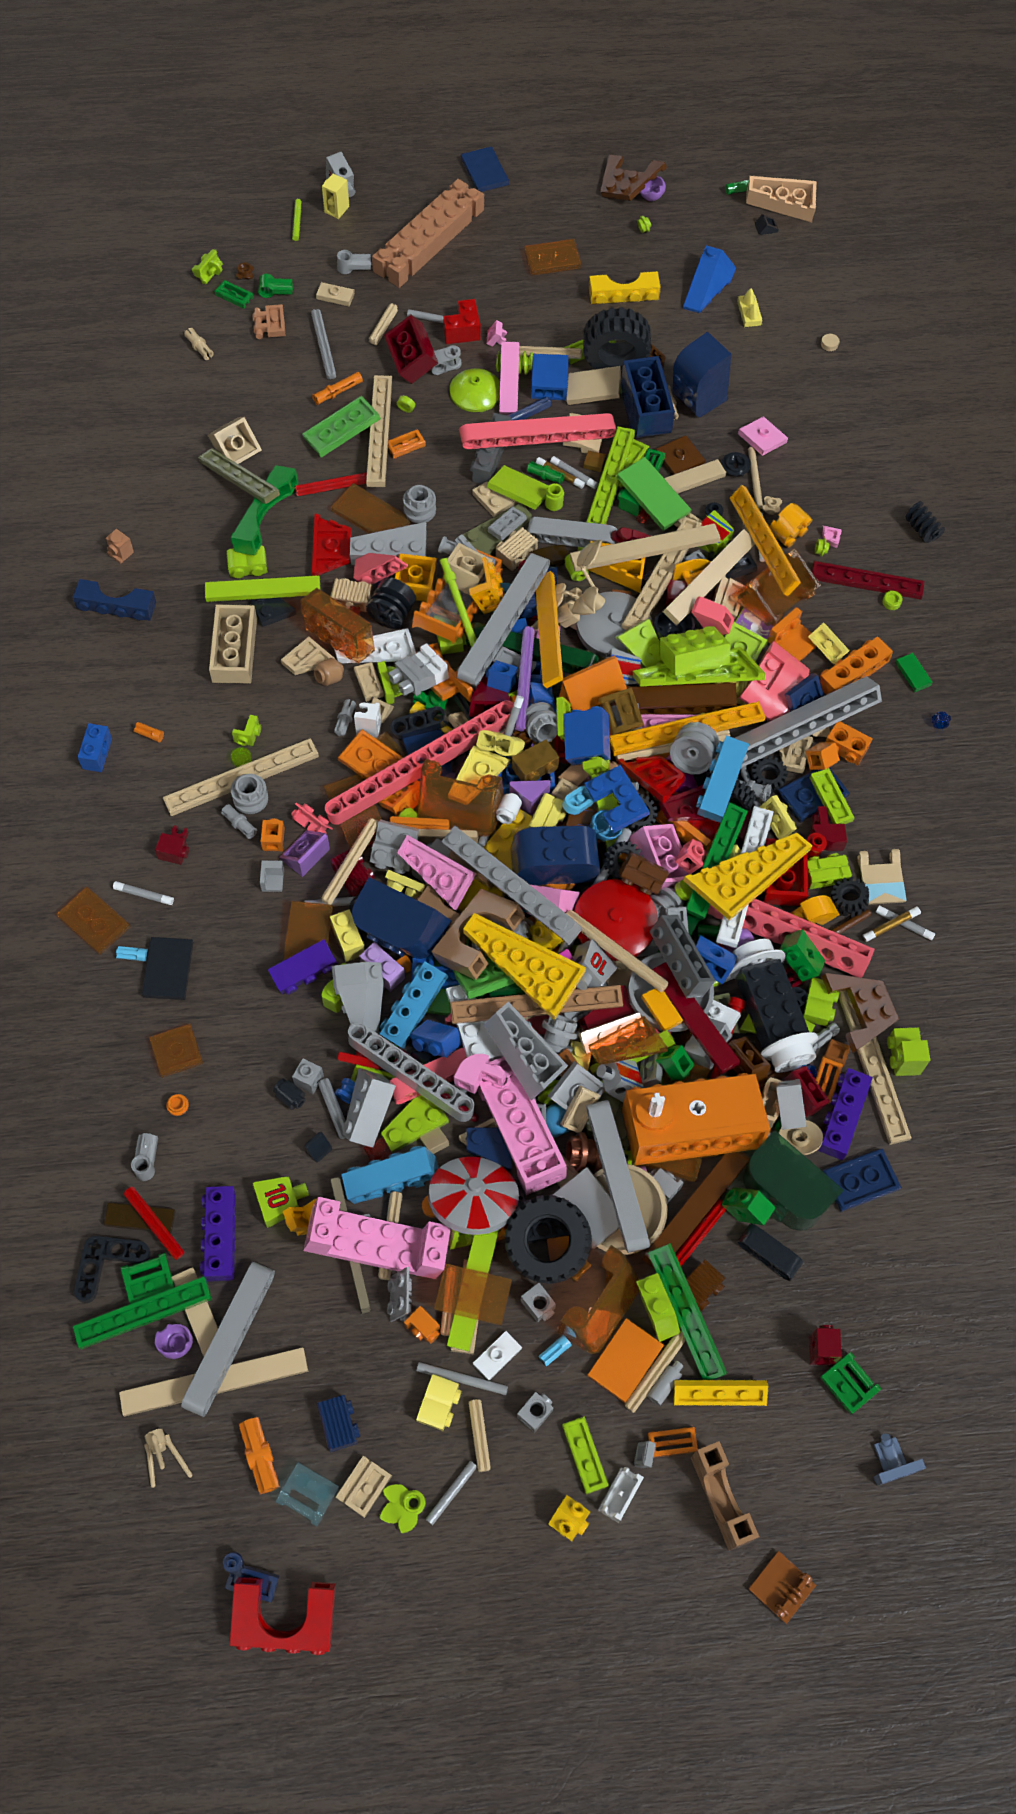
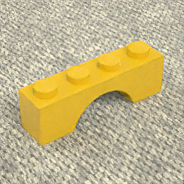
(605, 290)

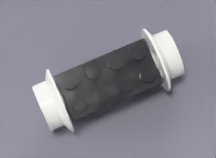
(773, 1006)

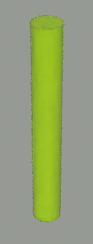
(296, 223)

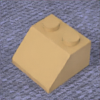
(235, 440)
(467, 567)

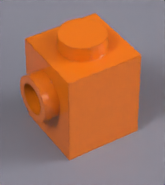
(822, 755)

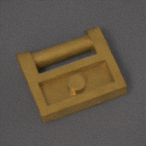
(627, 709)

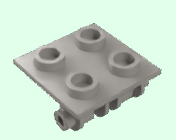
(399, 1288)

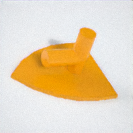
(689, 570)

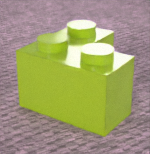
(908, 1051)

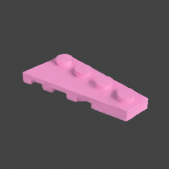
(439, 871)

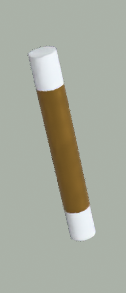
(568, 477)
(891, 924)

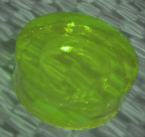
(241, 756)

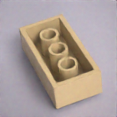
(233, 644)

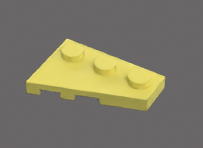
(480, 764)

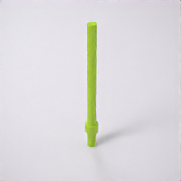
(450, 579)

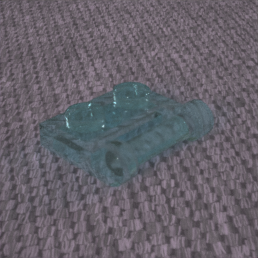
(311, 1486)

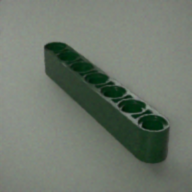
(572, 658)

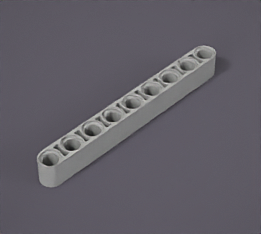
(503, 619)

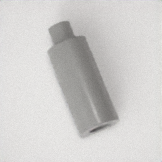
(665, 1383)

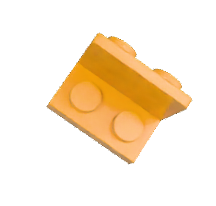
(488, 594)

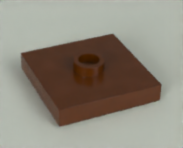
(681, 455)

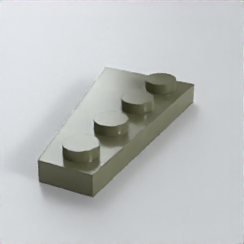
(487, 542)

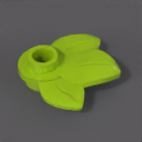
(398, 1507)

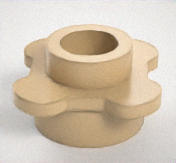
(772, 505)

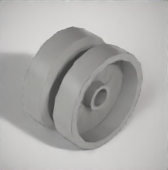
(694, 748)

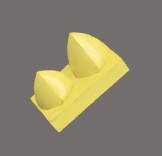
(749, 309)
(828, 643)
(781, 821)
(398, 882)

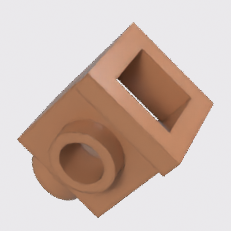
(119, 546)

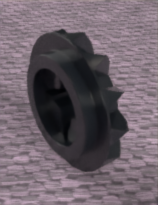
(741, 460)

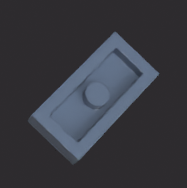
(894, 1461)

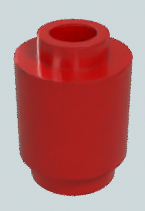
(818, 844)

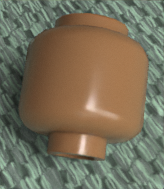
(328, 672)

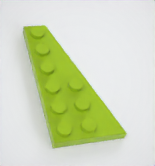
(741, 668)

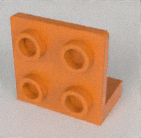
(792, 635)

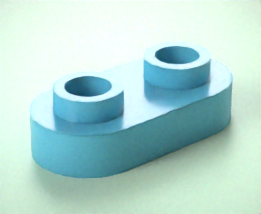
(577, 801)

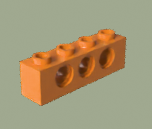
(878, 654)

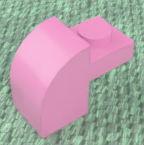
(475, 1069)

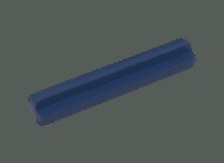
(531, 409)

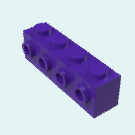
(845, 1113)
(219, 1233)

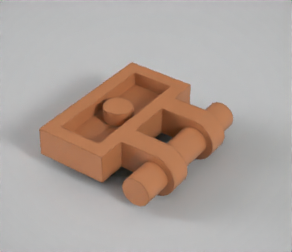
(275, 321)

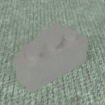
(367, 1107)

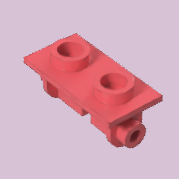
(305, 814)

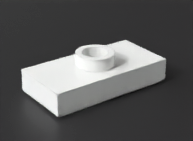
(724, 1014)
(497, 1356)

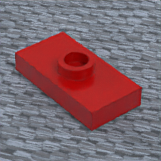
(358, 1059)

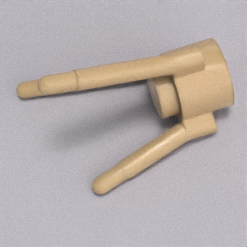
(155, 1444)

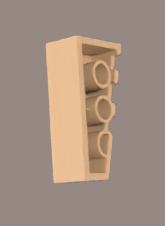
(783, 196)

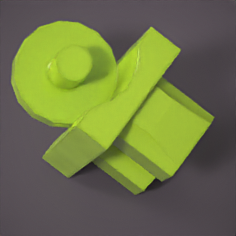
(209, 266)

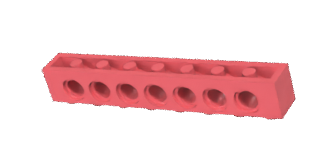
(775, 924)

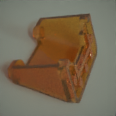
(765, 598)
(460, 802)
(594, 1328)

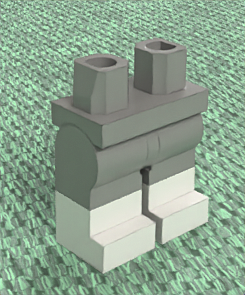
(419, 671)

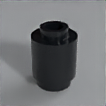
(289, 1094)

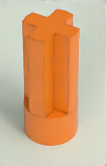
(147, 731)

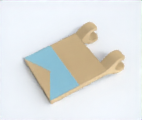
(883, 880)

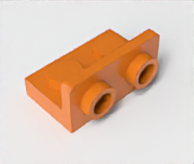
(402, 799)

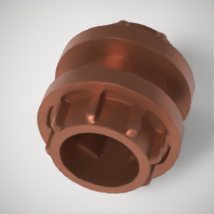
(582, 1152)

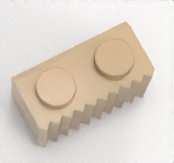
(516, 548)
(352, 593)

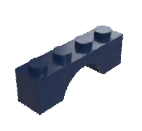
(137, 604)

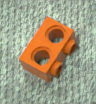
(850, 739)

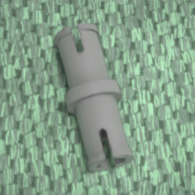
(239, 821)

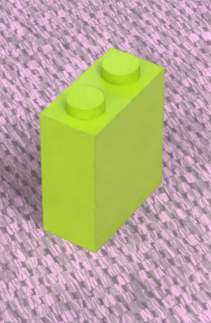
(658, 1307)

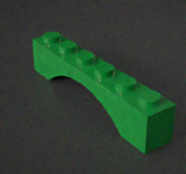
(247, 535)

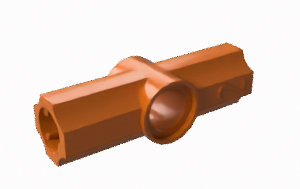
(259, 1455)

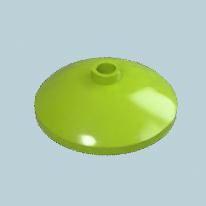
(475, 390)

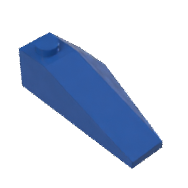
(711, 276)

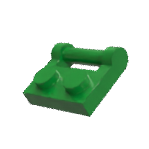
(150, 1284)
(845, 1388)

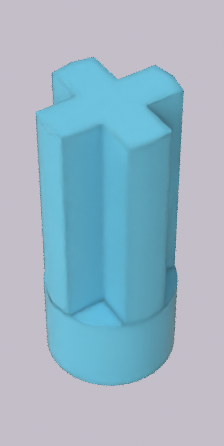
(132, 953)
(555, 1350)

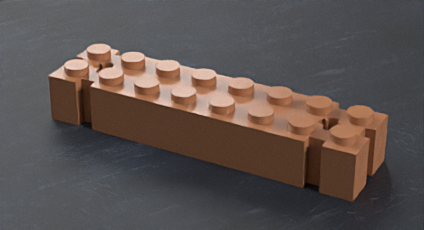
(428, 233)

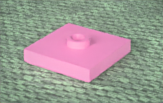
(762, 436)

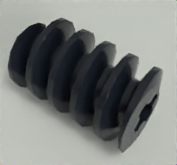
(924, 523)

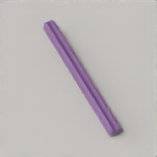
(525, 675)

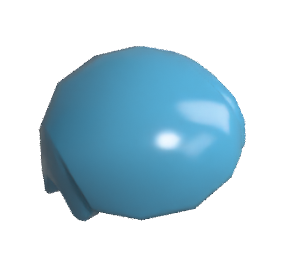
(601, 827)
(554, 1116)

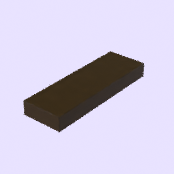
(127, 1217)

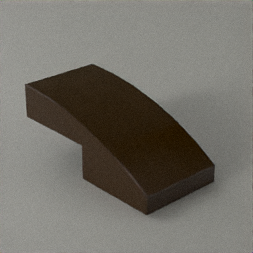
(554, 553)

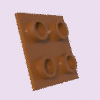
(782, 1587)

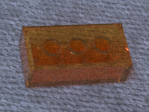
(337, 625)

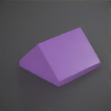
(530, 793)
(306, 851)

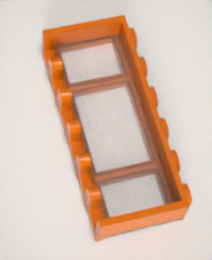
(440, 611)

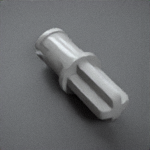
(344, 718)

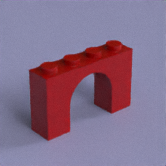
(251, 1629)

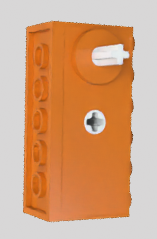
(695, 1119)

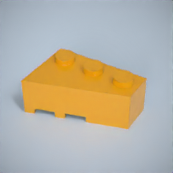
(624, 573)

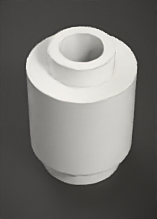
(508, 808)

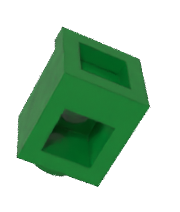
(676, 1062)

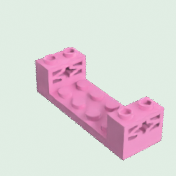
(523, 1131)
(376, 1240)

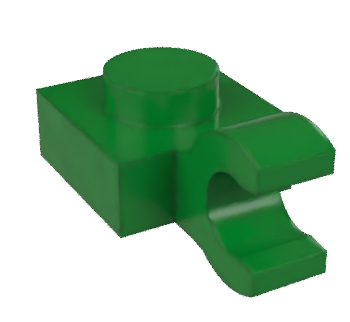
(430, 700)

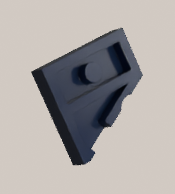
(489, 1145)

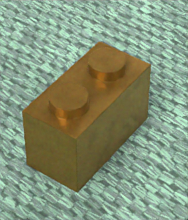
(535, 762)

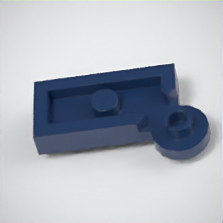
(234, 1565)

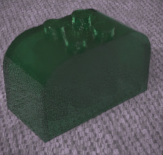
(790, 1183)

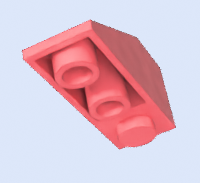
(375, 567)

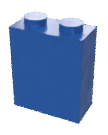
(549, 376)
(586, 735)

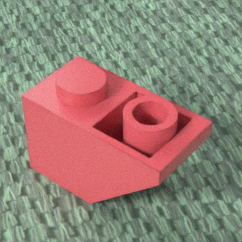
(713, 614)

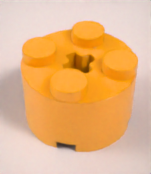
(790, 524)

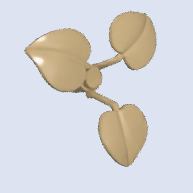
(590, 600)

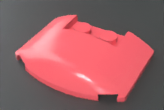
(781, 675)

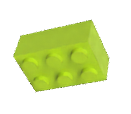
(694, 650)

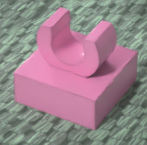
(496, 334)

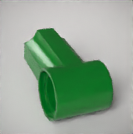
(269, 285)

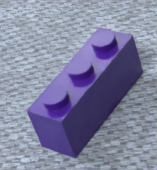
(303, 967)

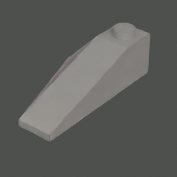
(361, 993)

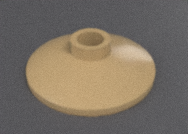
(810, 1136)

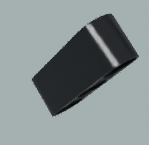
(410, 720)
(770, 1252)

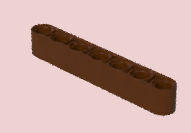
(700, 1202)

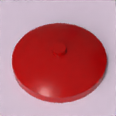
(619, 913)

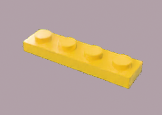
(720, 1392)

